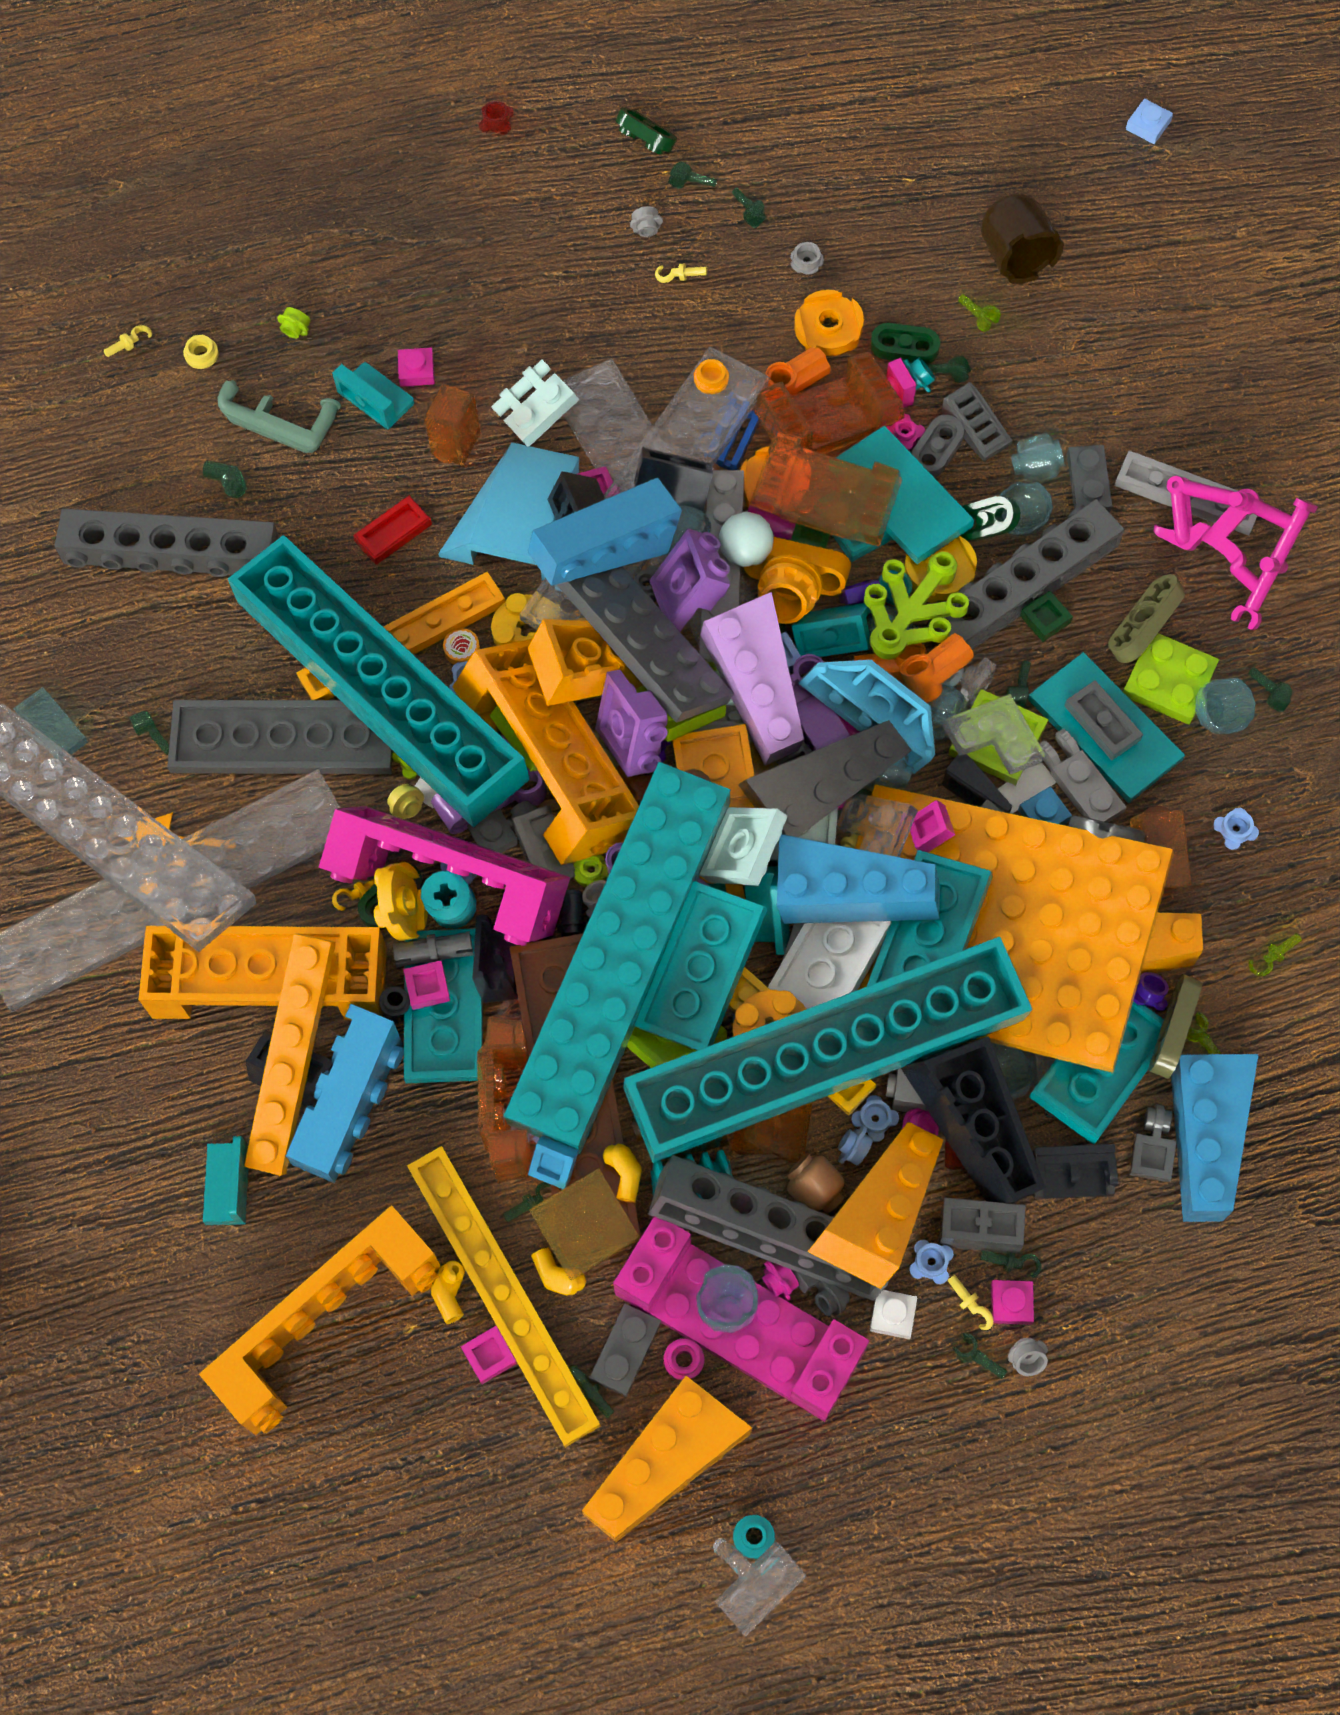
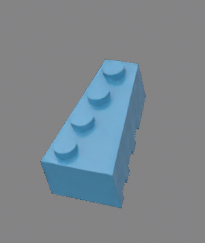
(346, 1095)

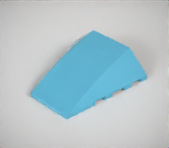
(510, 506)

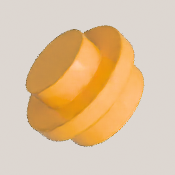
(711, 376)

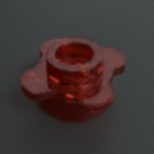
(499, 111)

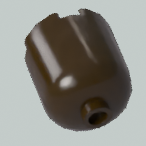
(1020, 238)

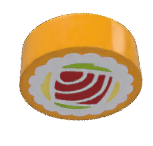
(460, 645)

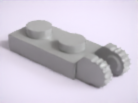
(1082, 780)

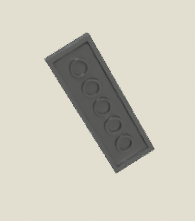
(648, 643)
(273, 738)

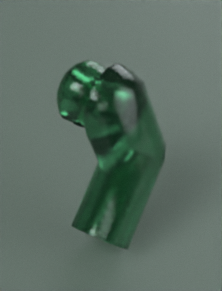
(229, 475)

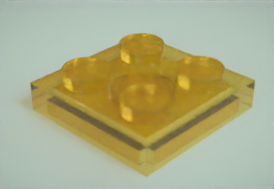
(584, 1224)

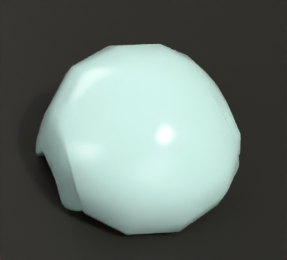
(746, 539)

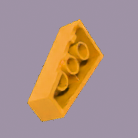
(573, 661)
(879, 1216)
(670, 1452)

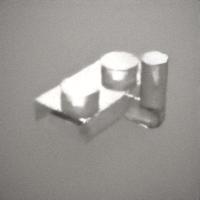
(758, 1585)

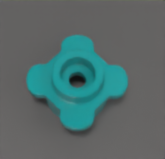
(920, 373)

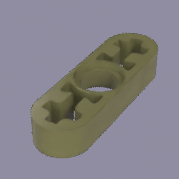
(1135, 634)
(1175, 1026)

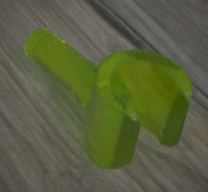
(989, 311)
(1201, 1035)

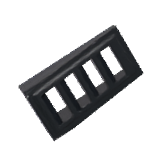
(972, 785)

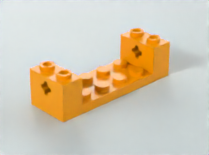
(561, 745)
(249, 969)
(235, 1372)

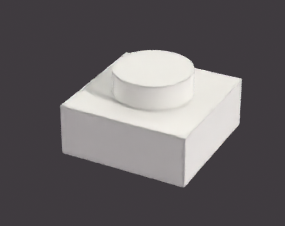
(893, 1314)

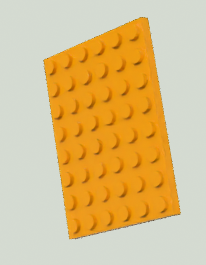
(1070, 918)

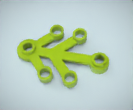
(913, 609)

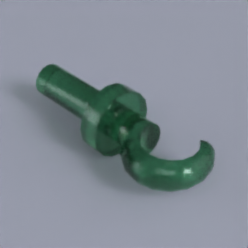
(528, 1202)
(1009, 1260)
(591, 1391)

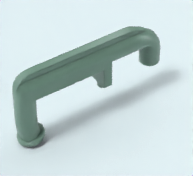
(274, 427)

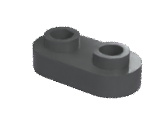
(936, 449)

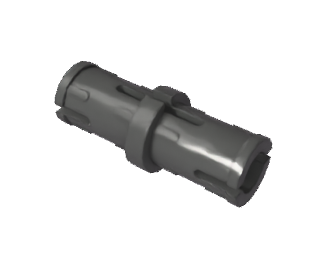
(433, 949)

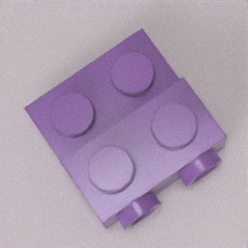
(690, 577)
(631, 725)

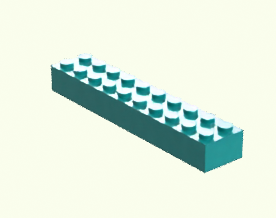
(380, 681)
(617, 958)
(826, 1049)

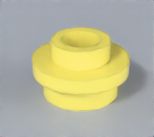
(199, 344)
(405, 801)

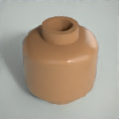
(816, 1183)

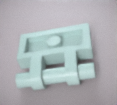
(541, 408)

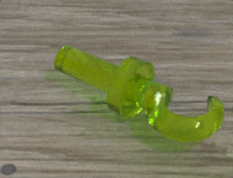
(1276, 953)

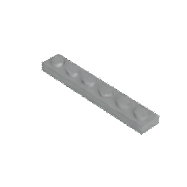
(723, 501)

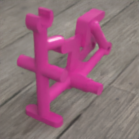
(1241, 504)

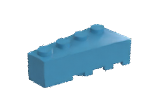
(607, 534)
(852, 885)
(1210, 1125)

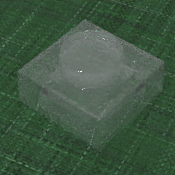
(976, 679)

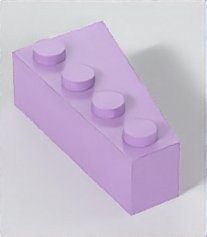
(754, 666)

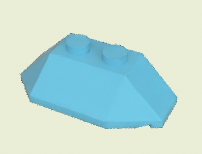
(869, 696)

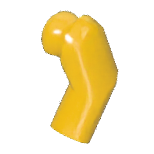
(628, 1168)
(554, 1277)
(445, 1290)

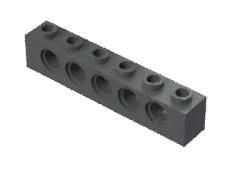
(1090, 523)
(117, 529)
(751, 1230)

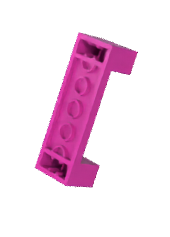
(362, 839)
(778, 1348)

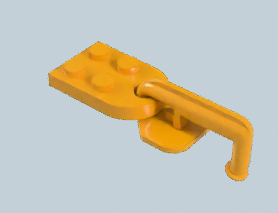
(726, 761)

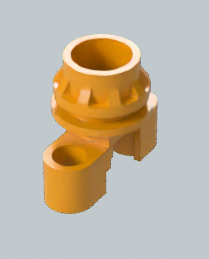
(798, 577)

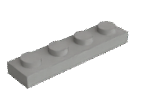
(1150, 477)

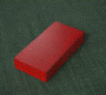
(392, 530)

